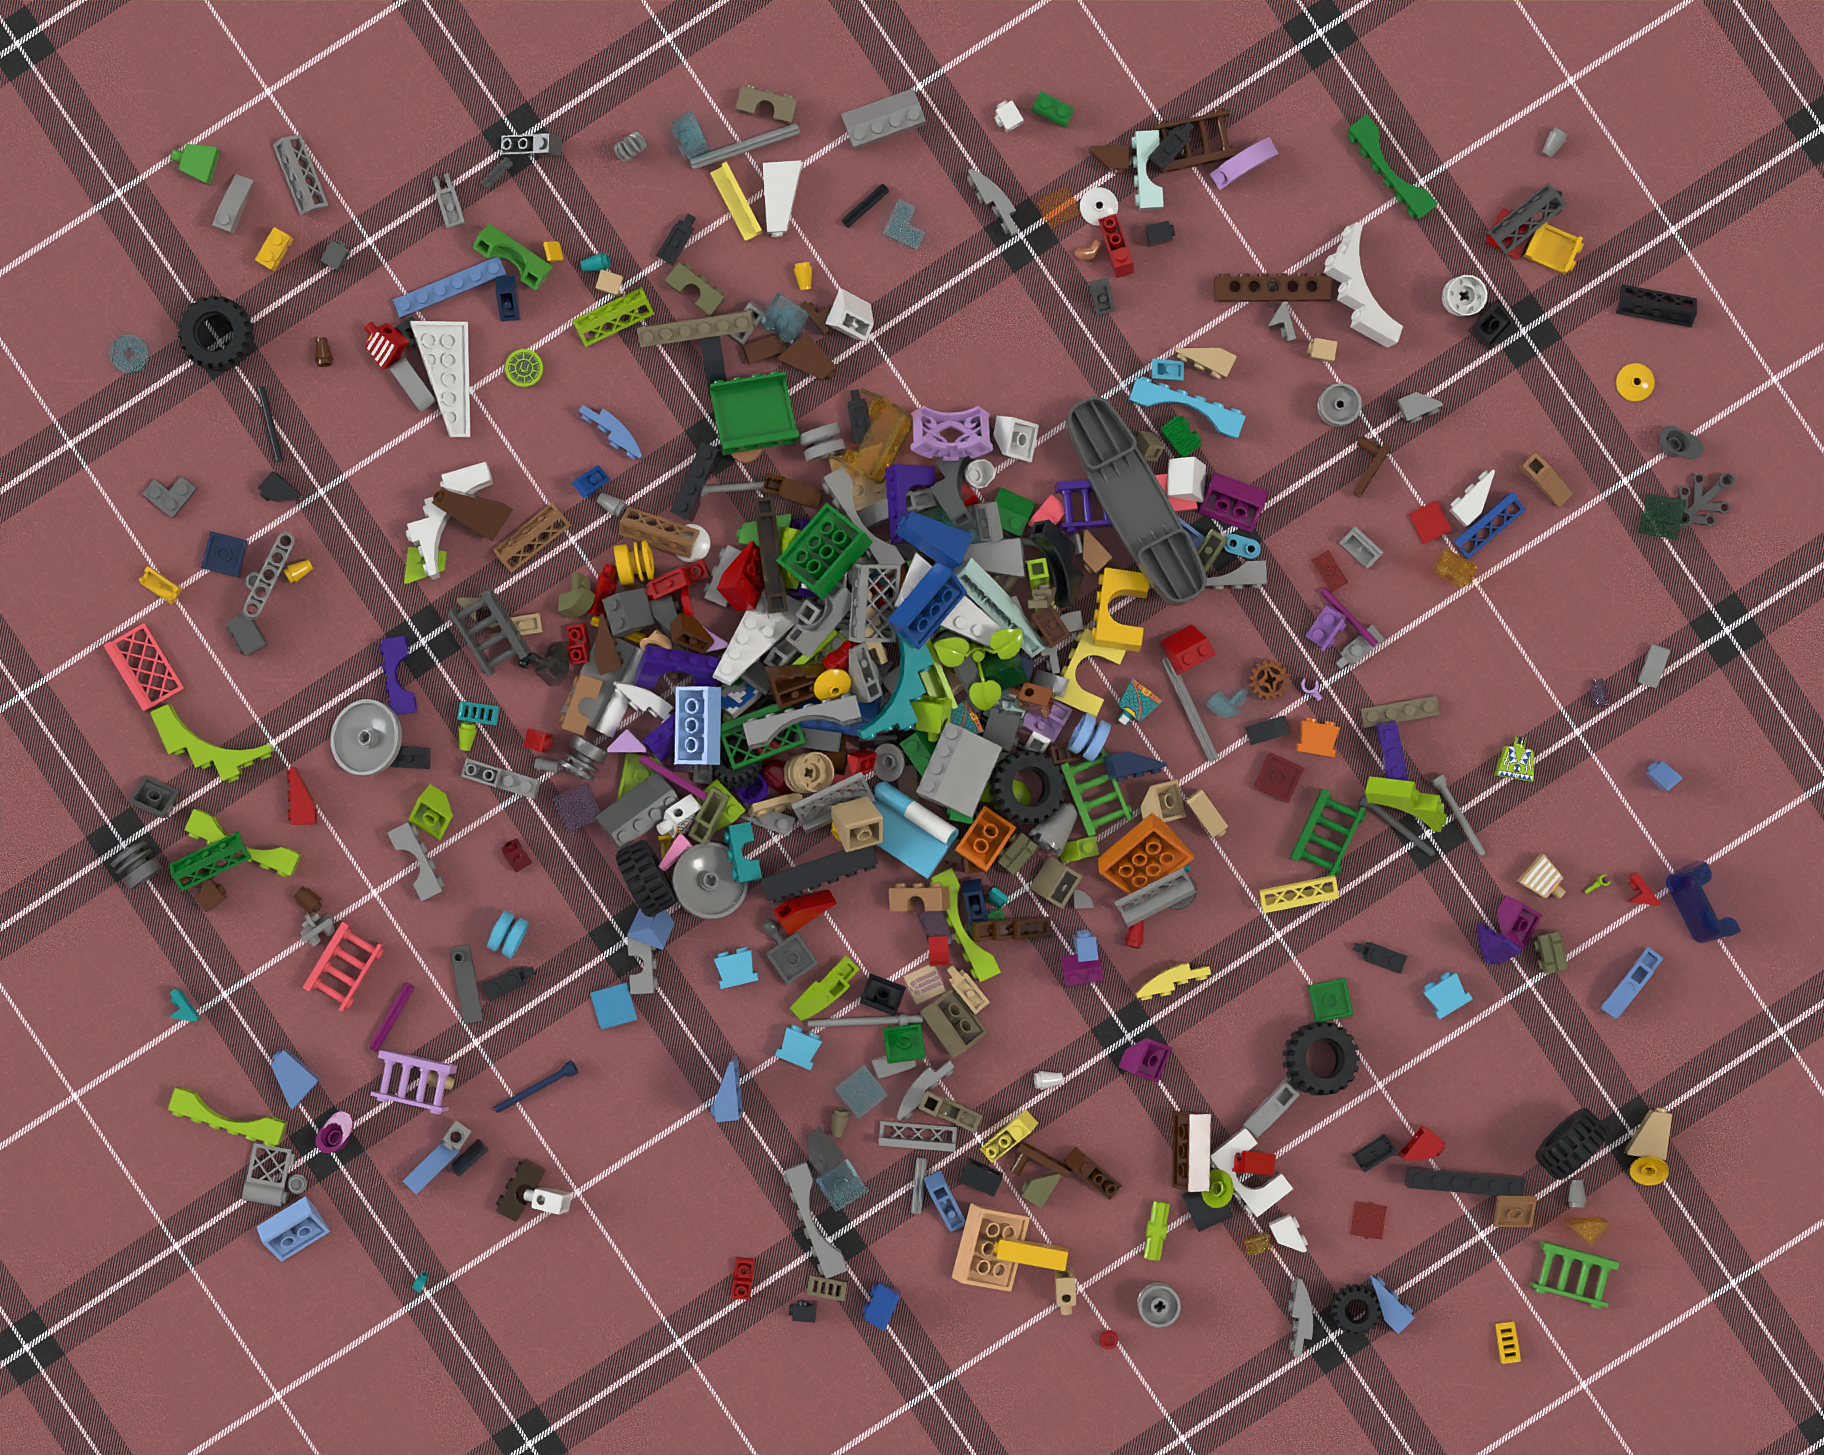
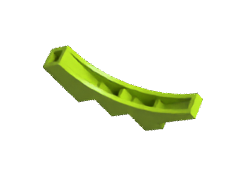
(178, 738)

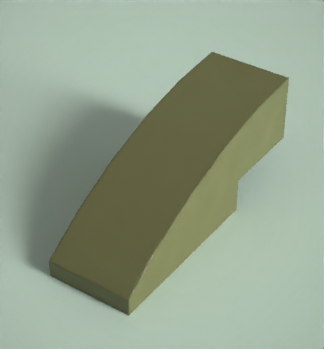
(709, 816)

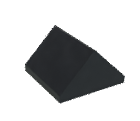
(1492, 324)
(882, 994)

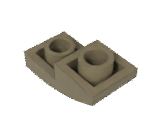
(1042, 596)

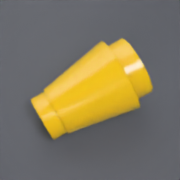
(803, 274)
(297, 570)

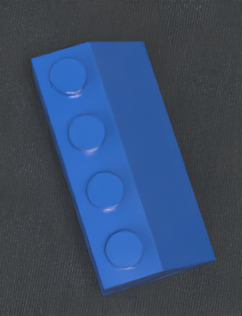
(927, 605)
(867, 710)

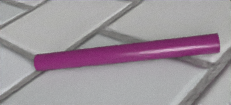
(1349, 617)

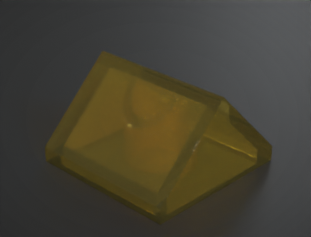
(1588, 1228)

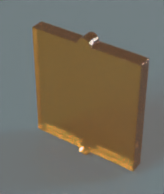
(1058, 207)

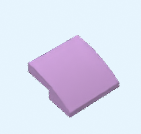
(1048, 727)

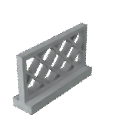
(859, 602)
(820, 816)

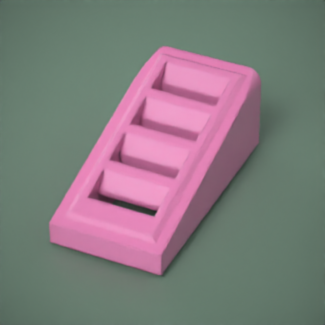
(678, 847)

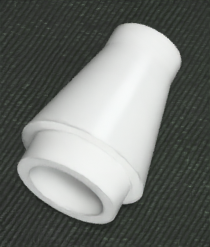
(1047, 1079)

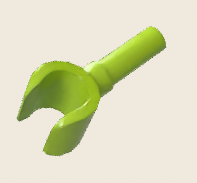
(1597, 884)

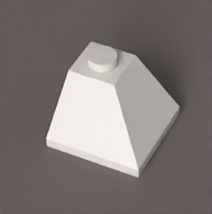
(1016, 437)

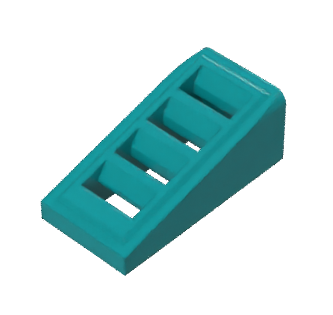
(461, 713)
(996, 897)

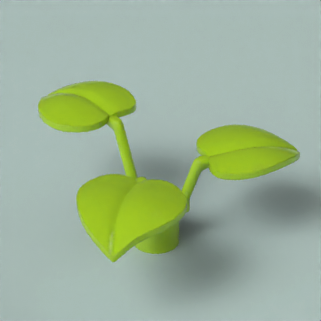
(952, 651)

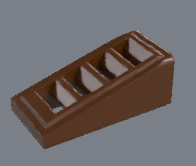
(1051, 752)

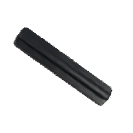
(865, 205)

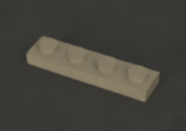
(1400, 711)

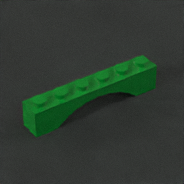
(1416, 199)

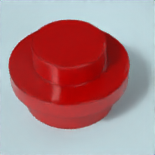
(1108, 1339)

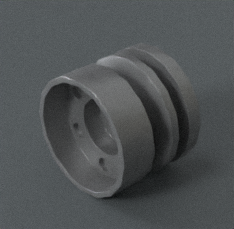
(583, 757)
(136, 865)

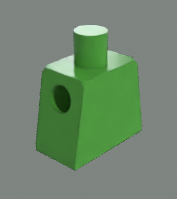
(197, 161)

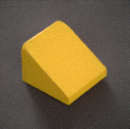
(553, 251)

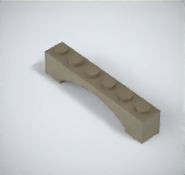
(696, 328)

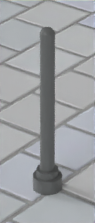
(1397, 825)

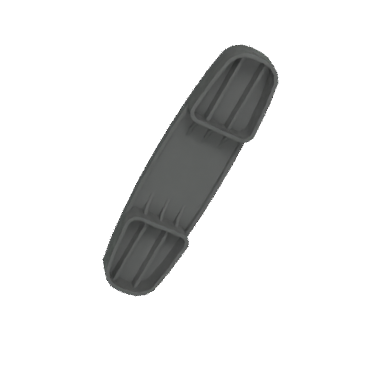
(1135, 501)

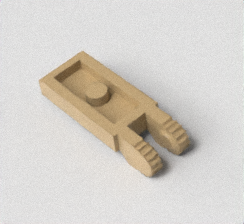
(525, 624)
(775, 804)

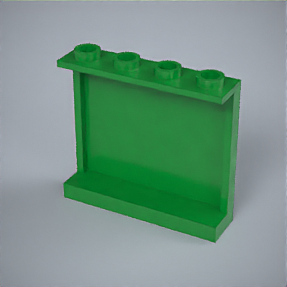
(753, 413)

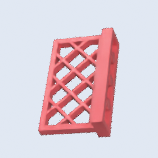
(128, 675)

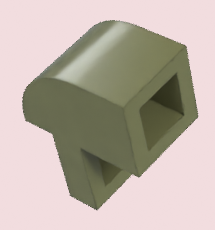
(579, 599)

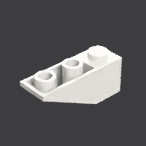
(1472, 503)

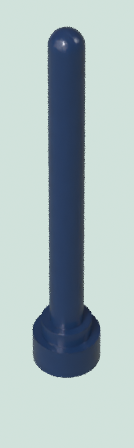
(568, 1070)

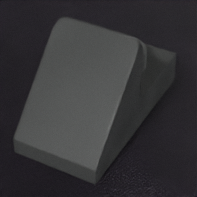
(1101, 296)

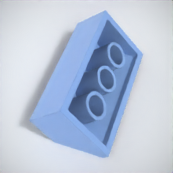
(697, 725)

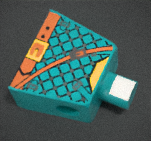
(1137, 702)
(965, 718)

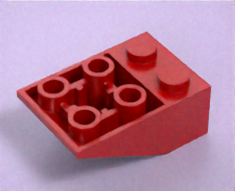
(743, 579)

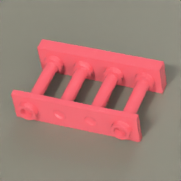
(334, 949)

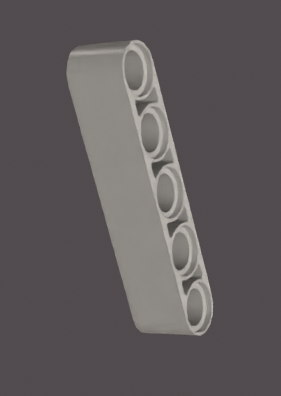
(267, 585)

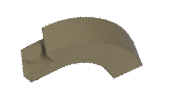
(950, 1110)

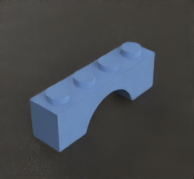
(1085, 946)

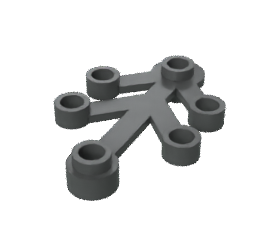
(1700, 501)

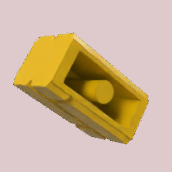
(274, 249)

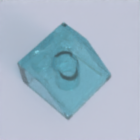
(690, 136)
(785, 318)
(842, 1185)

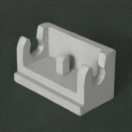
(1361, 547)

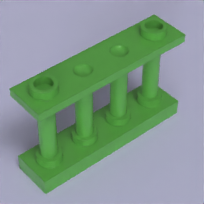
(1083, 806)
(1569, 1256)

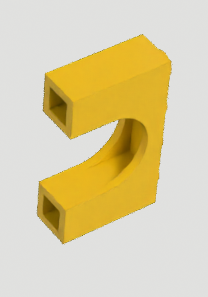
(1107, 631)

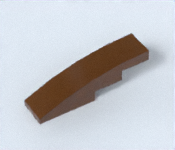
(1011, 928)

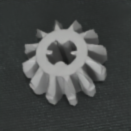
(630, 146)

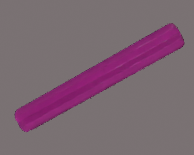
(391, 1017)

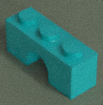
(742, 869)

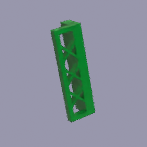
(207, 859)

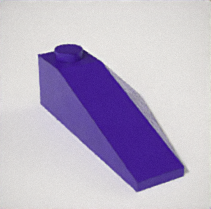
(1495, 946)

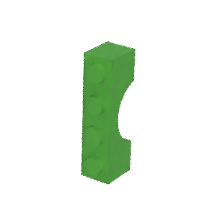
(495, 243)

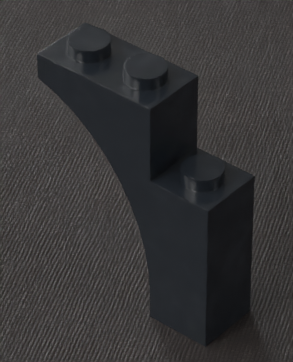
(1058, 553)

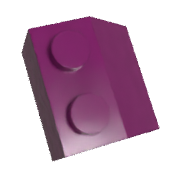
(1081, 973)

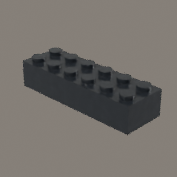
(818, 871)

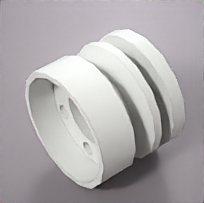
(1475, 295)

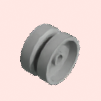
(1328, 408)
(822, 442)
(1162, 1315)

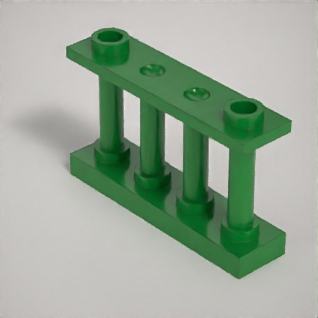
(1315, 817)

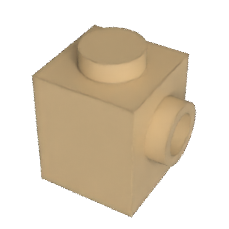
(1322, 350)

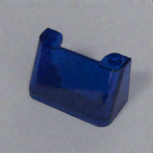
(1687, 892)

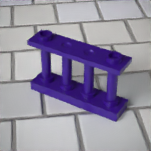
(1066, 489)

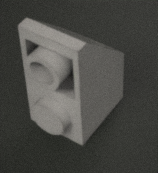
(1416, 405)

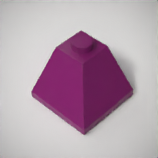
(1517, 921)
(1146, 1059)

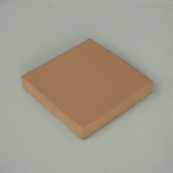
(1515, 1211)

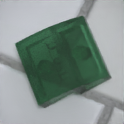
(1662, 516)

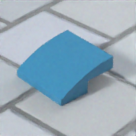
(613, 1006)

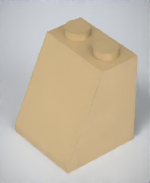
(857, 823)

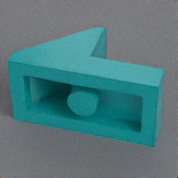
(187, 1010)

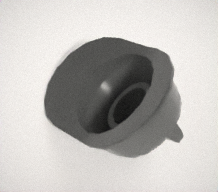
(1680, 443)

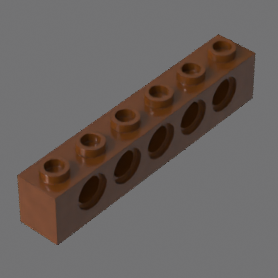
(1223, 293)

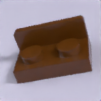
(1050, 626)

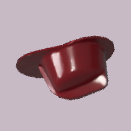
(774, 775)

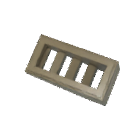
(843, 1283)

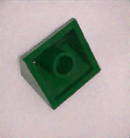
(1005, 672)

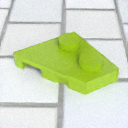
(415, 562)

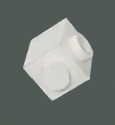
(1008, 116)

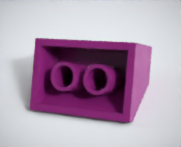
(1233, 502)

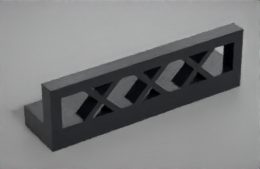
(1657, 308)

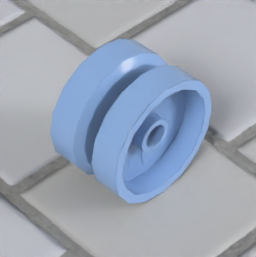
(1089, 736)

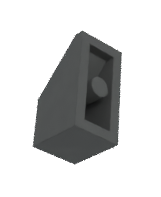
(822, 1151)

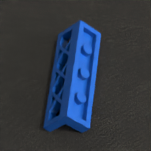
(1485, 519)

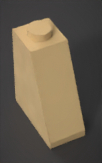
(1206, 814)
(1651, 1135)

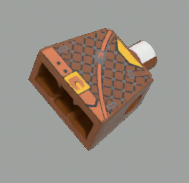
(1034, 698)

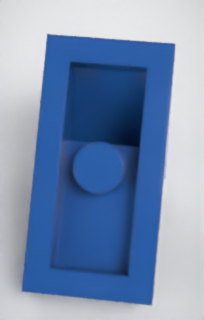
(591, 482)

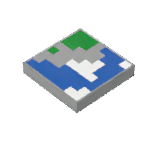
(738, 697)

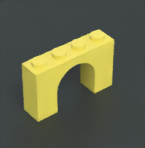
(1074, 694)

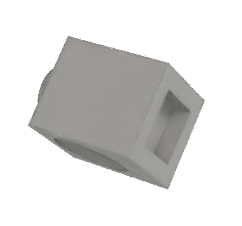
(464, 1133)

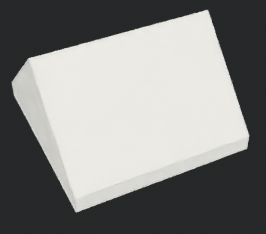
(1186, 479)

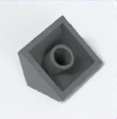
(154, 797)

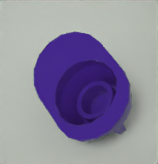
(754, 793)

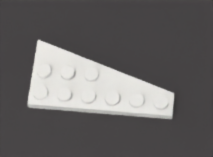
(447, 364)
(964, 619)
(754, 637)

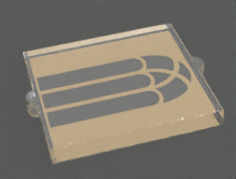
(924, 984)

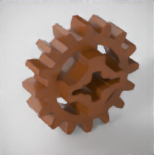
(1261, 682)

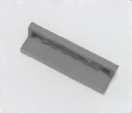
(296, 174)
(1156, 898)
(917, 1143)

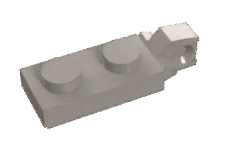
(1358, 648)

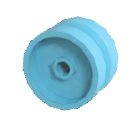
(506, 933)

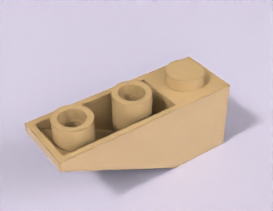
(1212, 359)

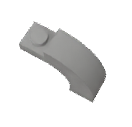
(1073, 623)

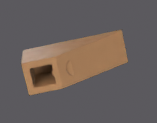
(1546, 479)

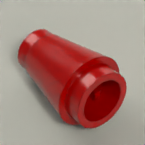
(1135, 935)

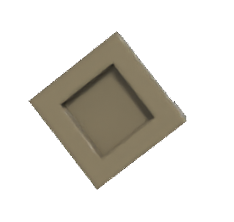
(1149, 445)

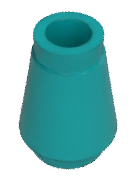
(596, 262)

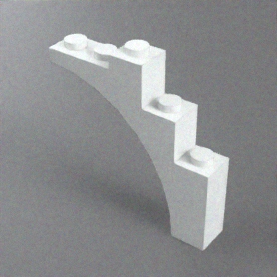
(1354, 292)
(429, 530)

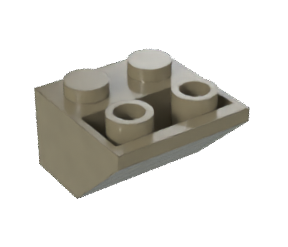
(1055, 882)

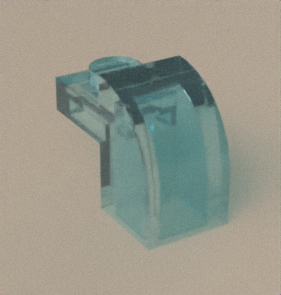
(1225, 708)

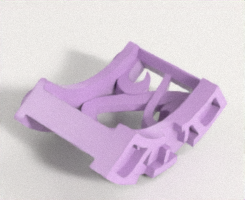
(965, 422)

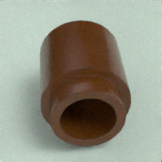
(308, 900)

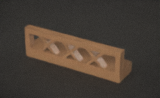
(656, 534)
(524, 535)

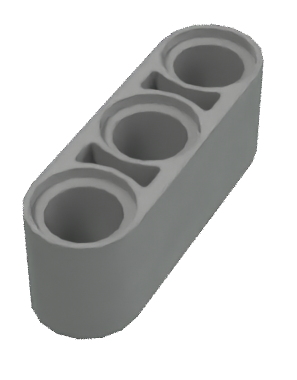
(412, 384)

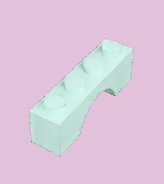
(1149, 195)

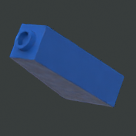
(935, 539)

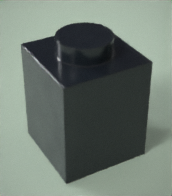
(1159, 233)

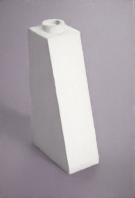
(780, 191)

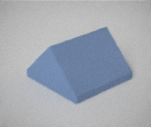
(652, 929)

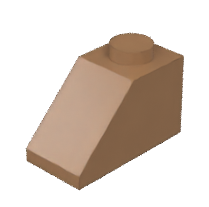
(1093, 553)

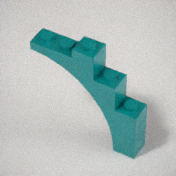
(908, 687)

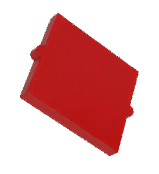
(1430, 522)

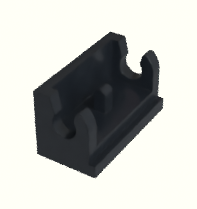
(413, 758)
(1374, 1153)
(981, 1177)

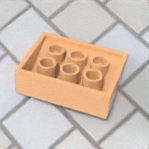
(975, 1259)

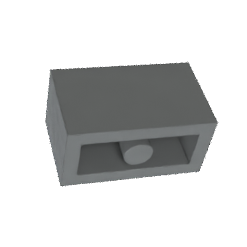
(247, 635)

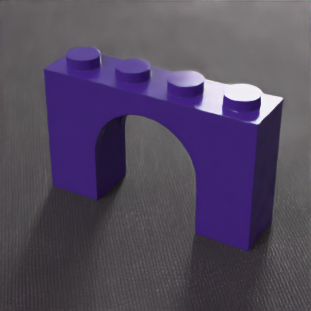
(898, 481)
(660, 660)

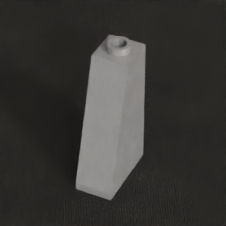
(999, 557)

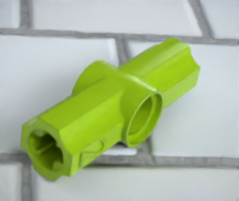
(1156, 1230)

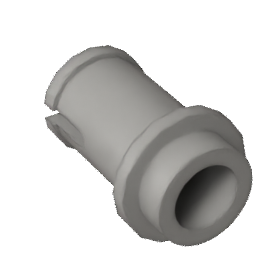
(546, 764)

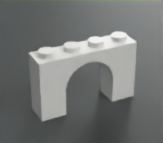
(1256, 1198)

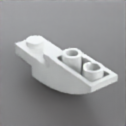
(643, 699)

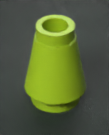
(466, 735)

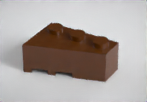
(793, 682)

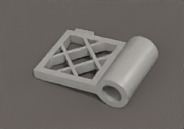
(267, 1191)

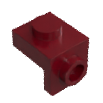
(516, 855)

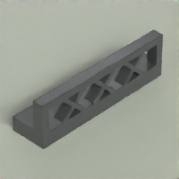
(1521, 216)

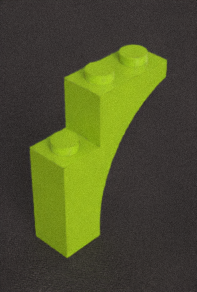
(1405, 797)

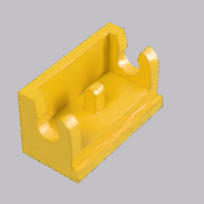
(160, 585)

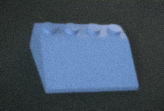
(728, 1100)

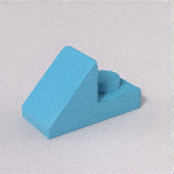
(1167, 370)

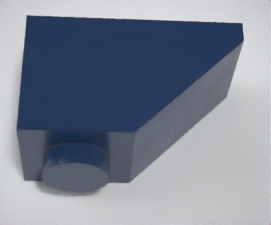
(507, 298)
(974, 900)

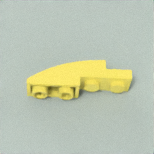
(1163, 981)

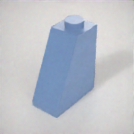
(293, 1077)

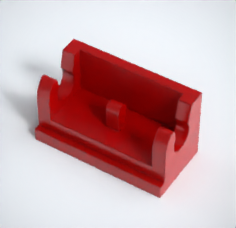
(1254, 1163)

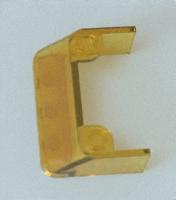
(881, 442)

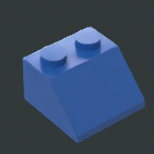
(881, 1305)

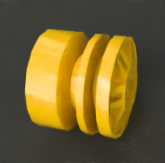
(634, 562)

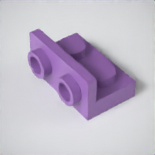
(1326, 626)

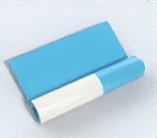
(912, 830)

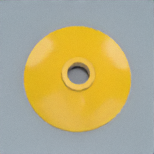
(1626, 386)
(829, 680)
(1649, 1170)

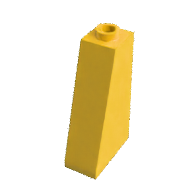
(1032, 1253)

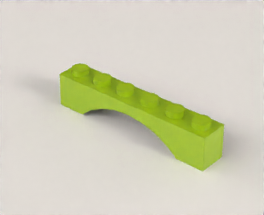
(206, 826)
(982, 961)
(190, 1104)

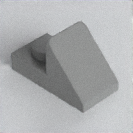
(1283, 317)

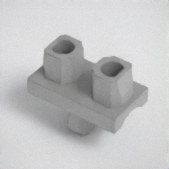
(314, 925)

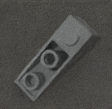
(531, 145)
(664, 612)
(816, 739)

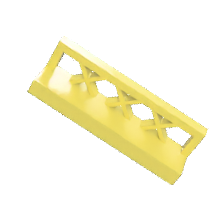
(736, 202)
(1299, 897)

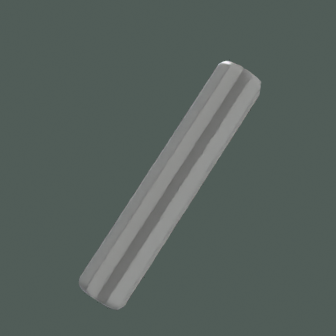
(918, 1185)

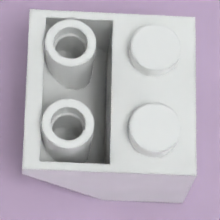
(851, 316)

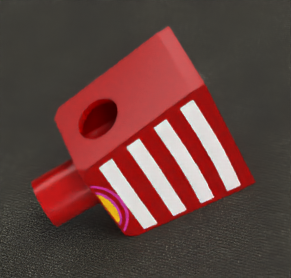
(385, 344)

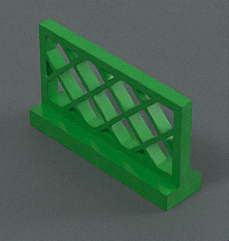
(736, 726)

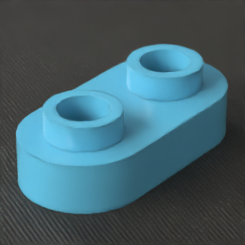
(1241, 547)

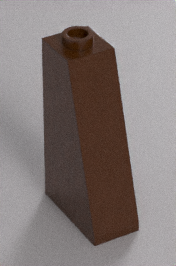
(474, 511)

